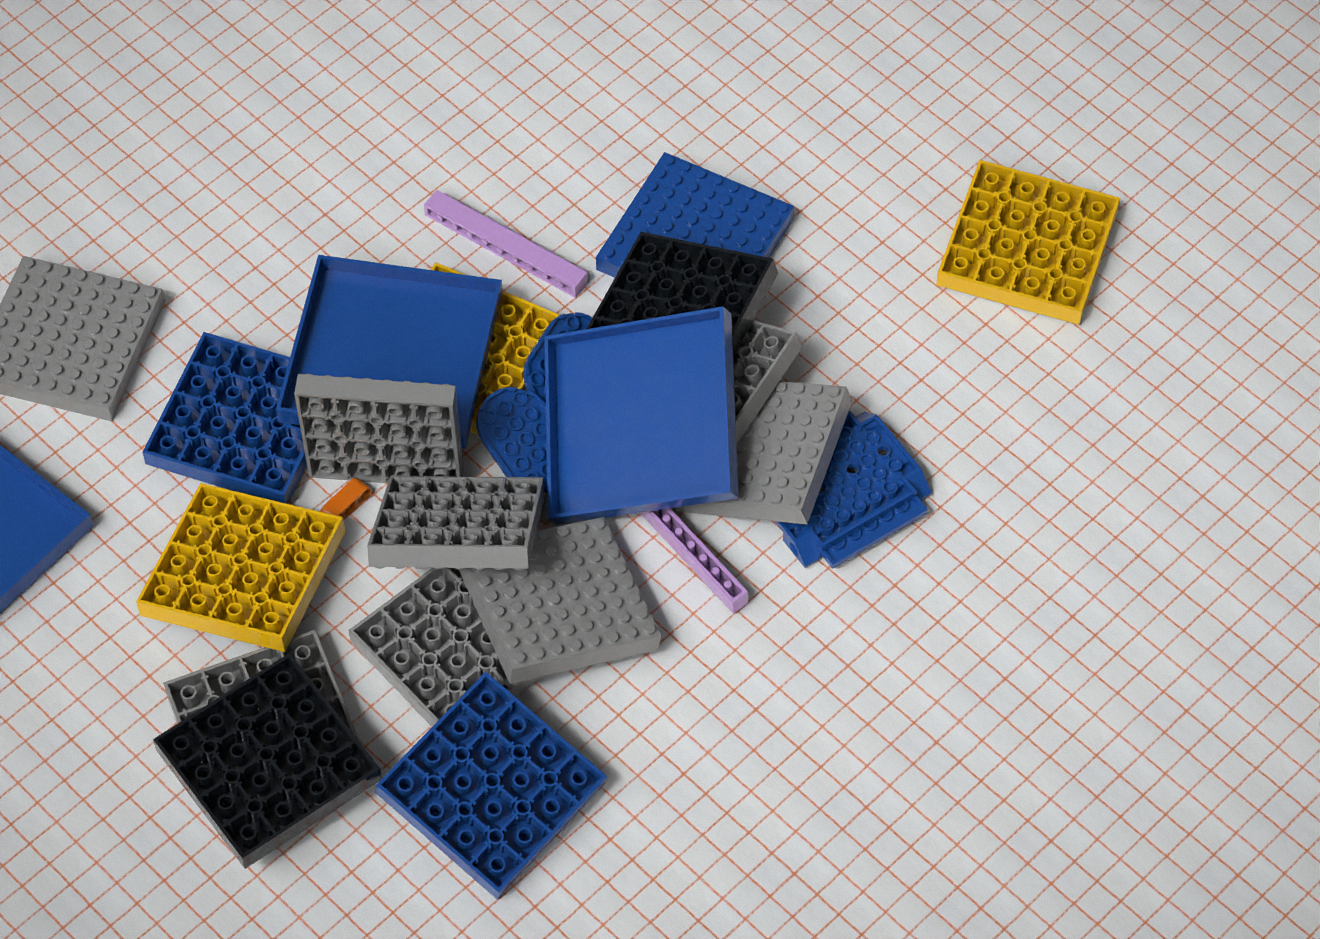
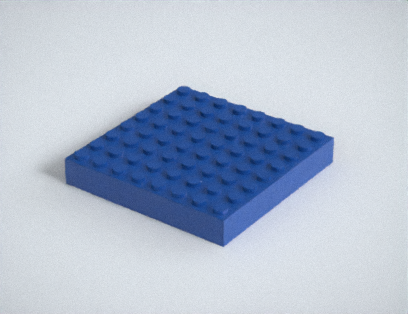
(698, 208)
(226, 423)
(490, 785)

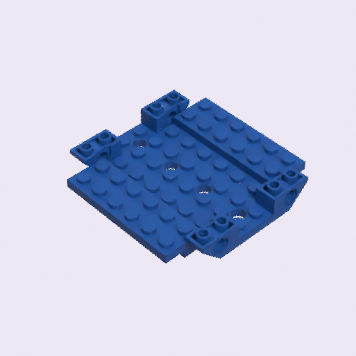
(860, 505)

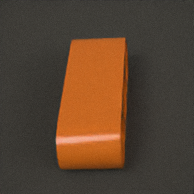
(347, 499)

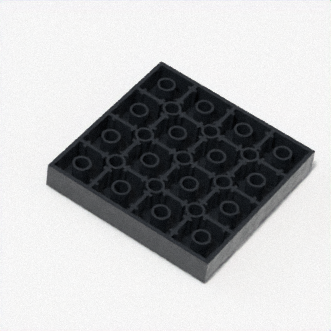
(682, 276)
(267, 760)

